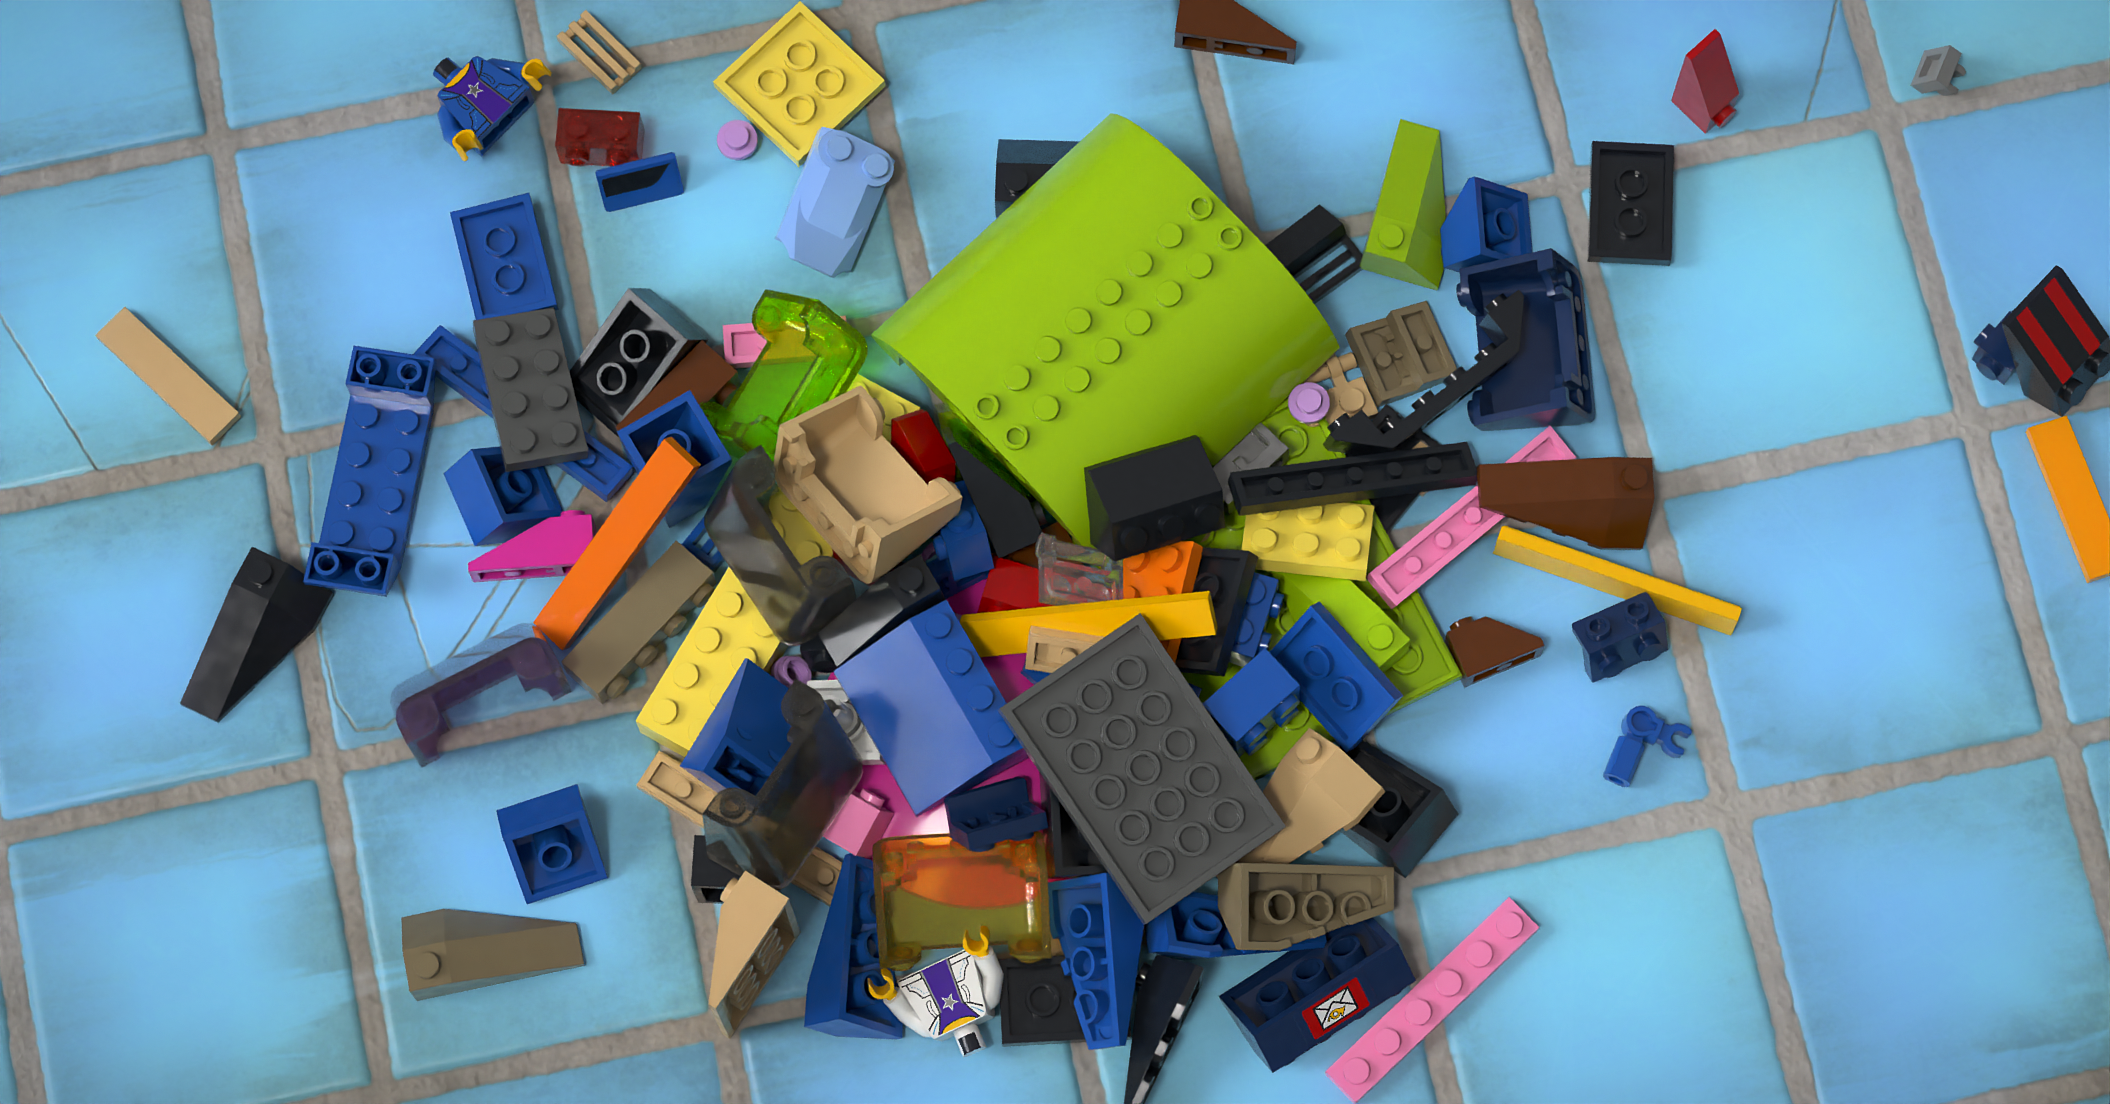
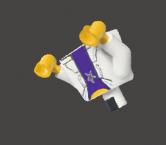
(948, 995)

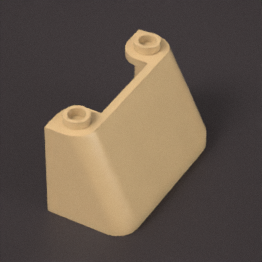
(858, 485)

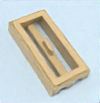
(577, 29)

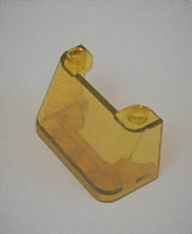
(938, 889)

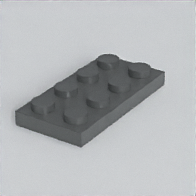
(530, 389)

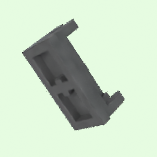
(1255, 451)

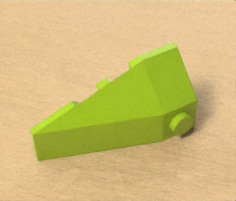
(1409, 210)

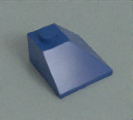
(1485, 225)

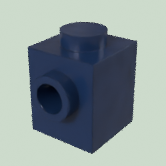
(1993, 353)

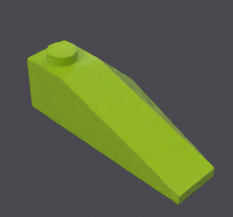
(1352, 609)

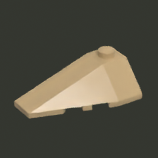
(1315, 795)

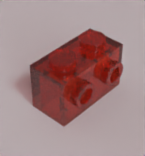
(598, 137)

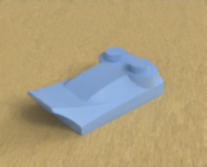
(834, 201)

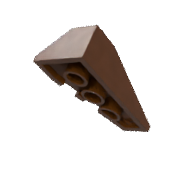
(1587, 499)

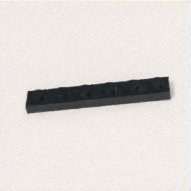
(1352, 478)

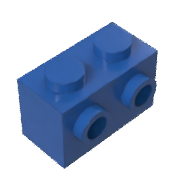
(964, 540)
(1261, 604)

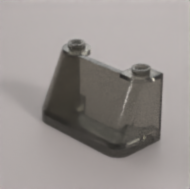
(789, 596)
(798, 802)

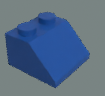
(499, 502)
(551, 844)

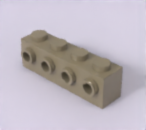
(639, 623)

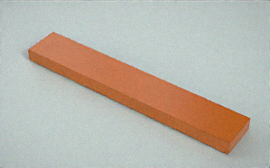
(617, 543)

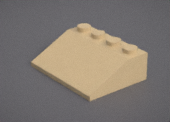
(752, 940)

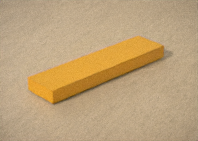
(2073, 494)

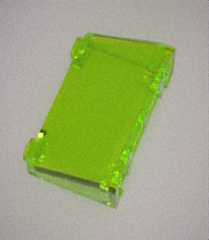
(804, 363)

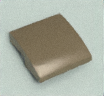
(1401, 353)

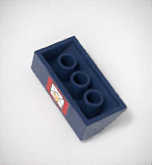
(1317, 991)

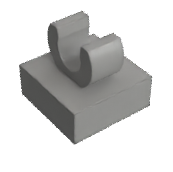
(1937, 70)

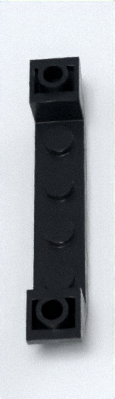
(1361, 437)

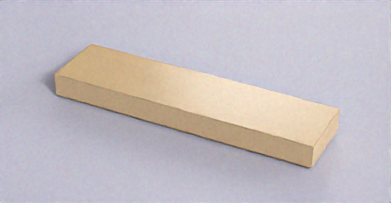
(168, 376)

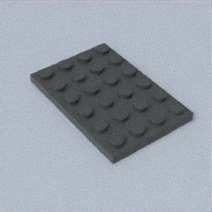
(1141, 768)

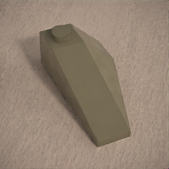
(1289, 903)
(473, 950)

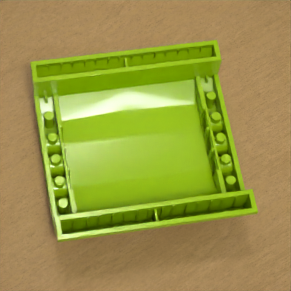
(1109, 321)

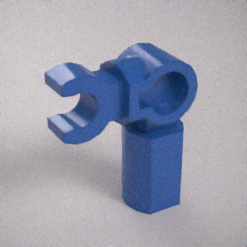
(1638, 726)

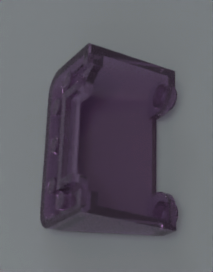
(513, 652)

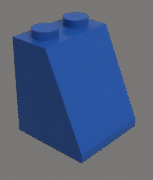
(689, 426)

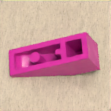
(539, 552)

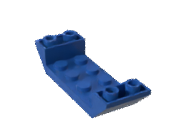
(375, 472)

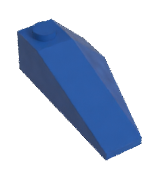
(1197, 931)
(1101, 953)
(845, 959)

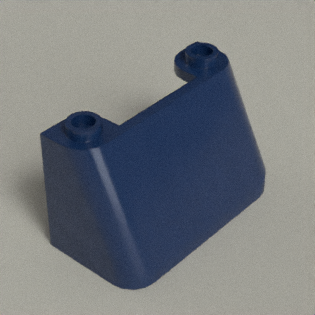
(1552, 371)

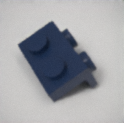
(1621, 636)
(993, 815)

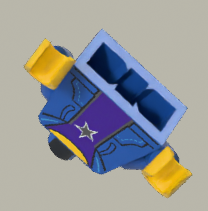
(484, 99)

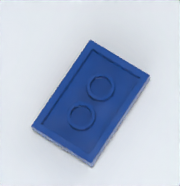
(503, 257)
(1335, 677)

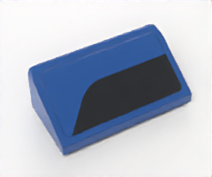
(639, 182)

